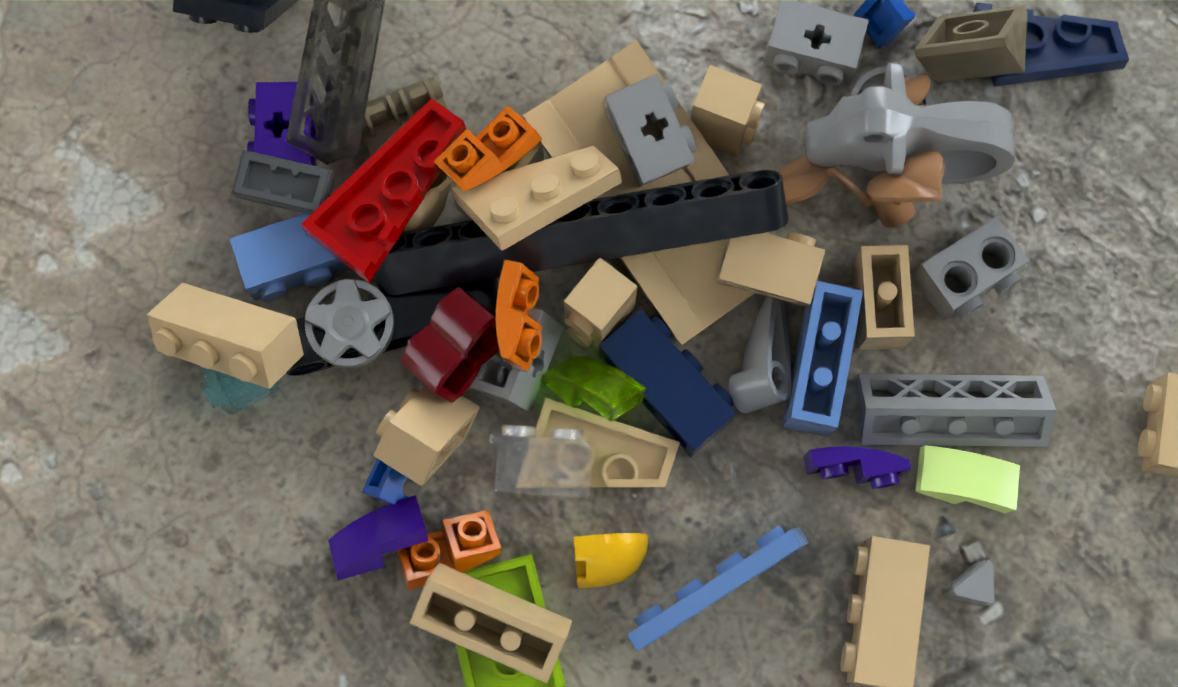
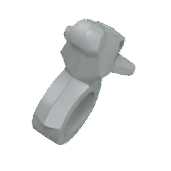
(885, 126)

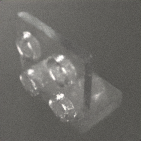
(543, 464)

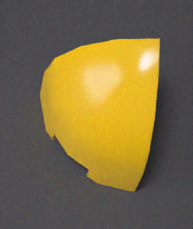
(608, 558)

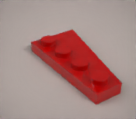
(382, 195)

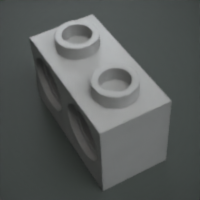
(966, 264)

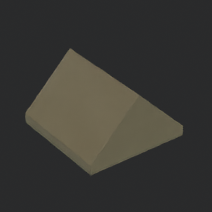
(975, 44)

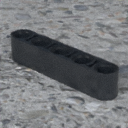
(411, 315)

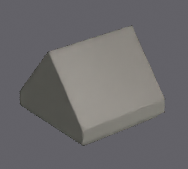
(973, 586)

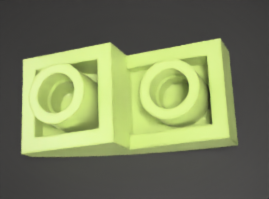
(969, 477)

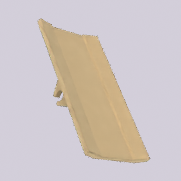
(674, 280)

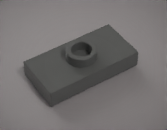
(282, 182)

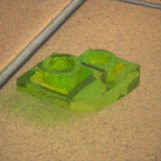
(595, 383)

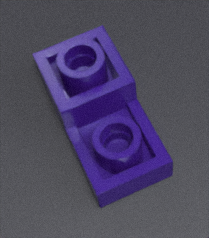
(869, 465)
(387, 529)

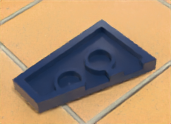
(1066, 47)

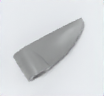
(766, 361)

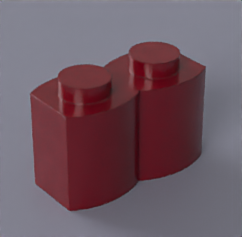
(453, 345)

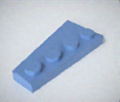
(732, 574)

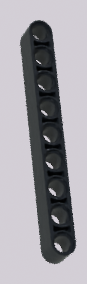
(598, 229)

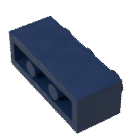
(674, 387)

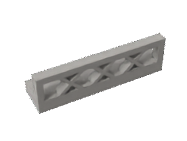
(956, 415)

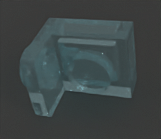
(231, 392)

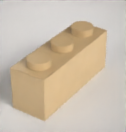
(225, 335)
(886, 613)
(491, 622)

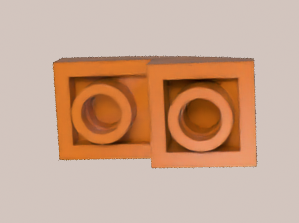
(498, 146)
(517, 333)
(461, 545)

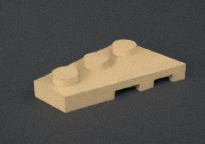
(537, 194)
(620, 452)

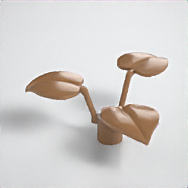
(888, 193)

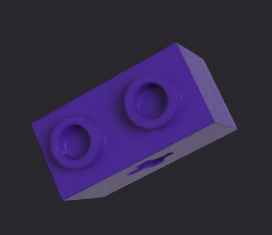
(269, 114)

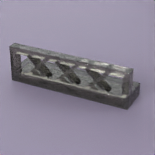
(344, 80)

